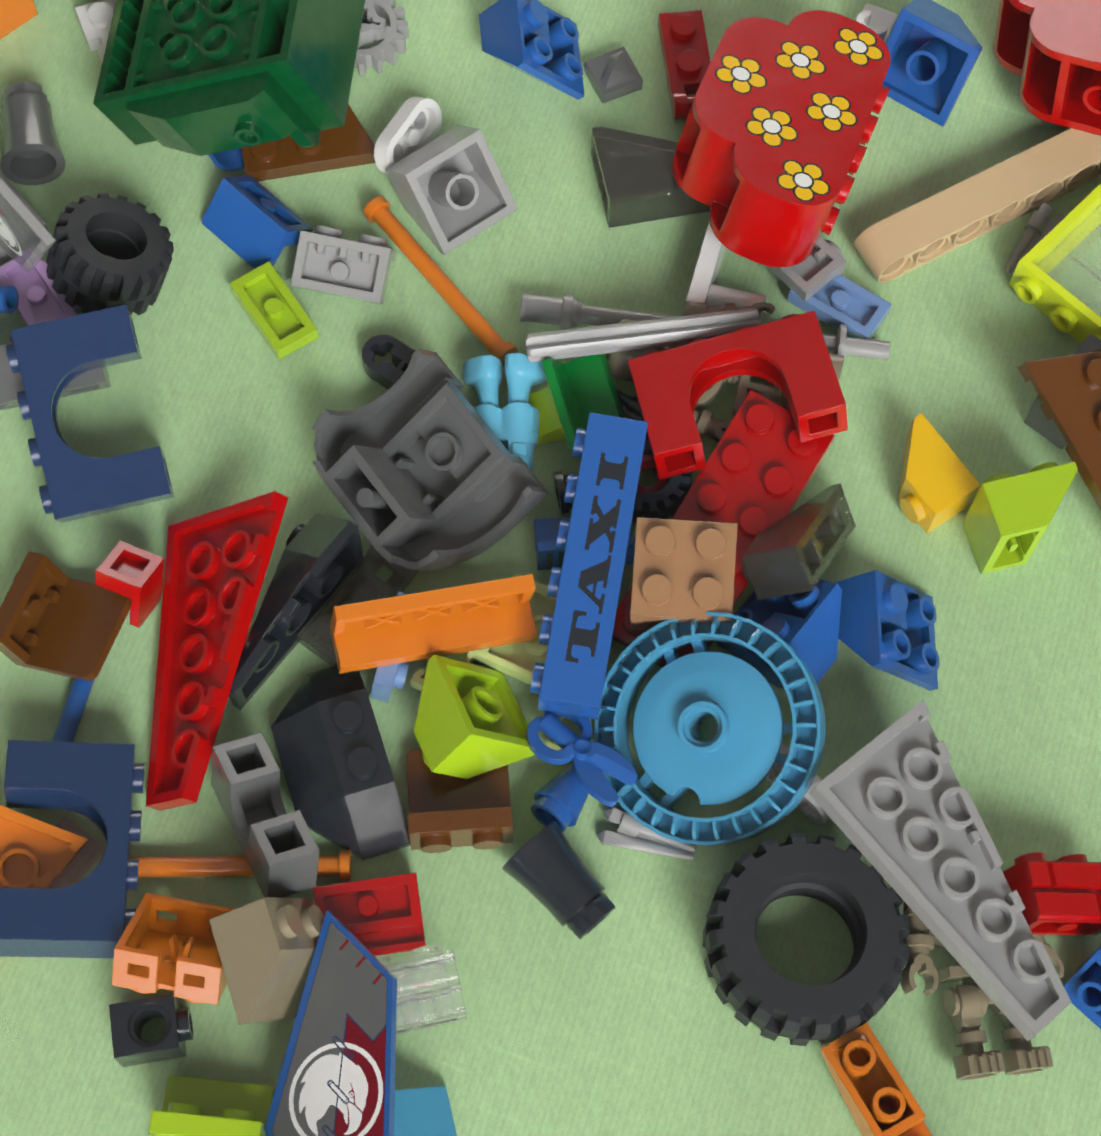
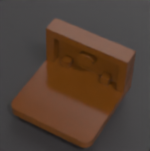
(59, 621)
(457, 810)

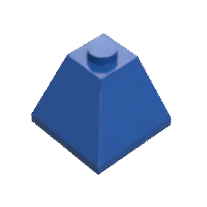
(930, 59)

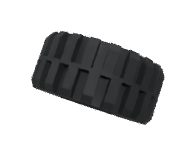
(848, 888)

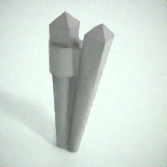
(1035, 230)
(638, 837)

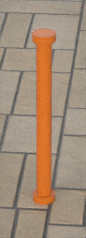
(378, 211)
(231, 866)

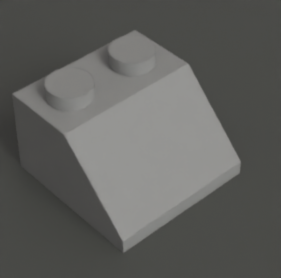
(452, 187)

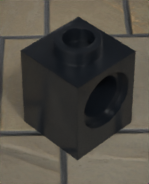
(128, 1020)

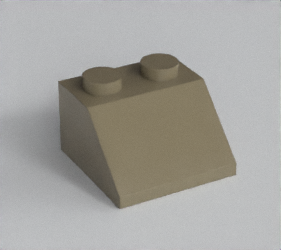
(267, 955)

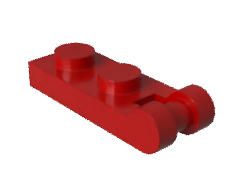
(684, 57)

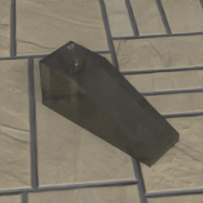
(799, 546)

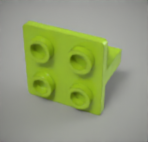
(211, 1108)

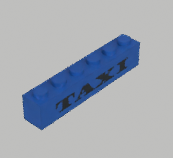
(592, 566)

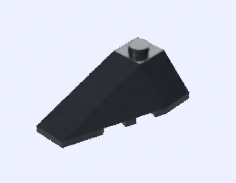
(308, 573)

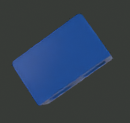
(252, 220)

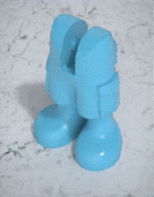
(518, 421)

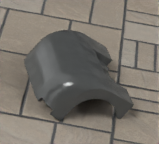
(424, 470)

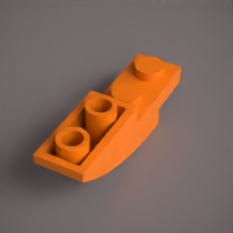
(873, 1086)

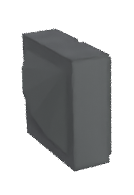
(613, 75)

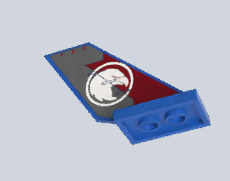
(341, 1045)

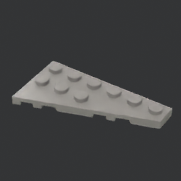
(935, 851)

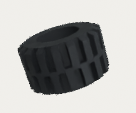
(116, 230)

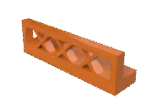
(433, 623)

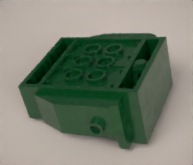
(228, 71)

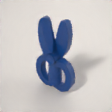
(586, 755)

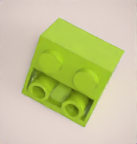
(1014, 514)

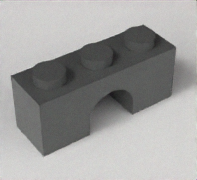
(273, 842)

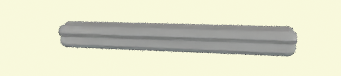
(636, 334)

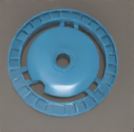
(747, 733)

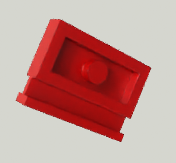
(378, 912)

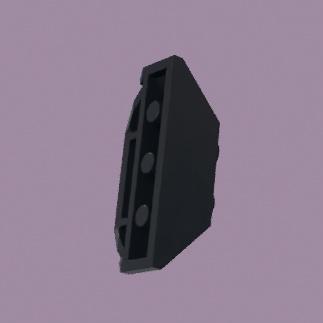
(340, 765)

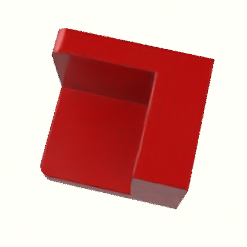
(133, 575)

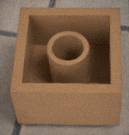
(682, 571)

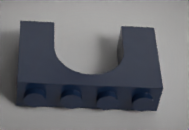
(48, 360)
(100, 785)

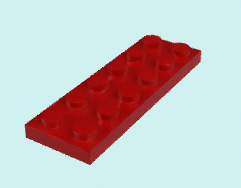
(746, 481)

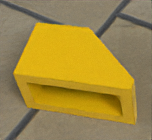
(933, 478)

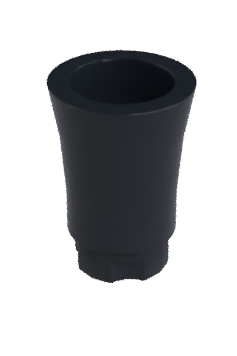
(560, 881)

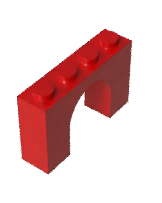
(782, 352)

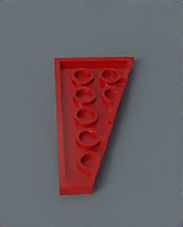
(207, 608)

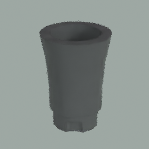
(29, 136)

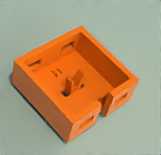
(171, 953)

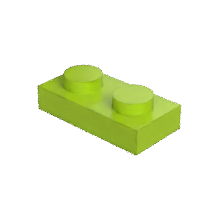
(274, 310)

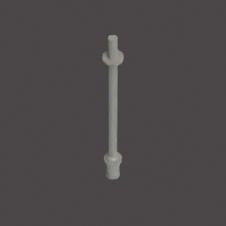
(571, 312)

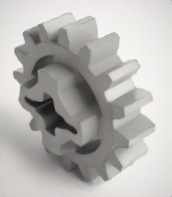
(378, 41)

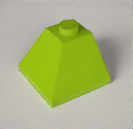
(468, 720)

